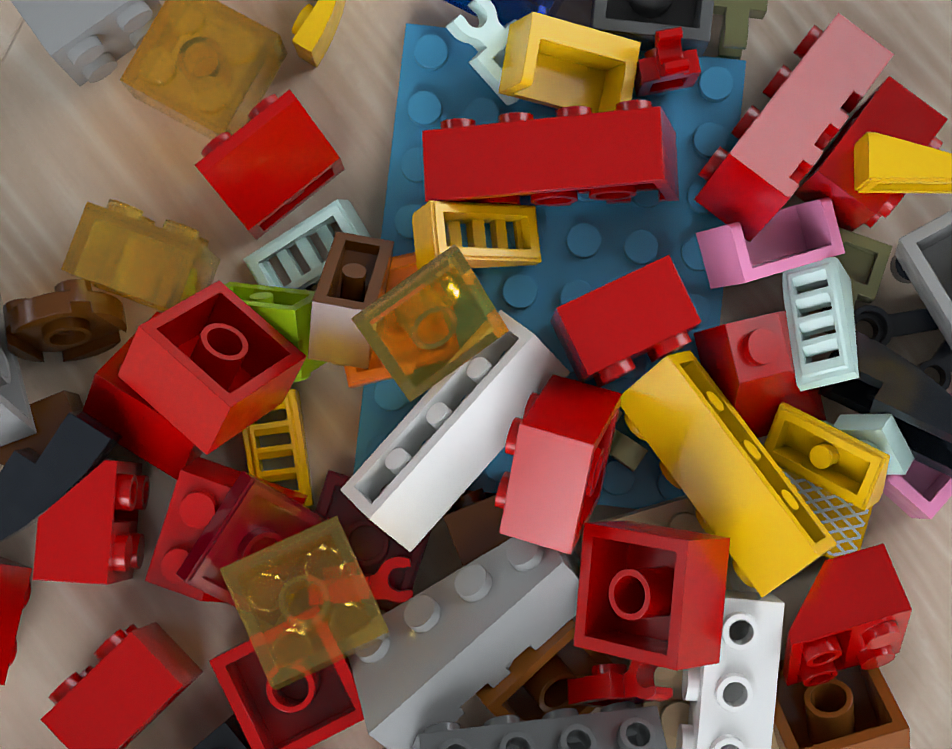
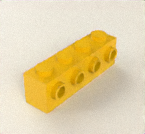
(724, 472)

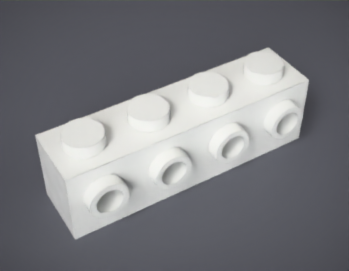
(458, 434)
(737, 697)

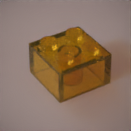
(204, 65)
(137, 260)
(305, 603)

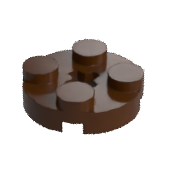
(66, 320)

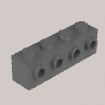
(613, 727)

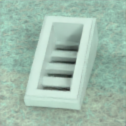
(261, 268)
(810, 289)

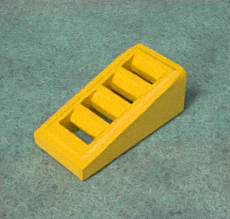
(899, 166)
(438, 228)
(296, 448)

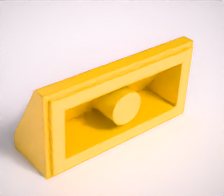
(827, 456)

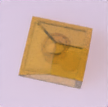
(431, 323)

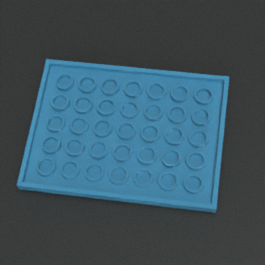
(578, 243)

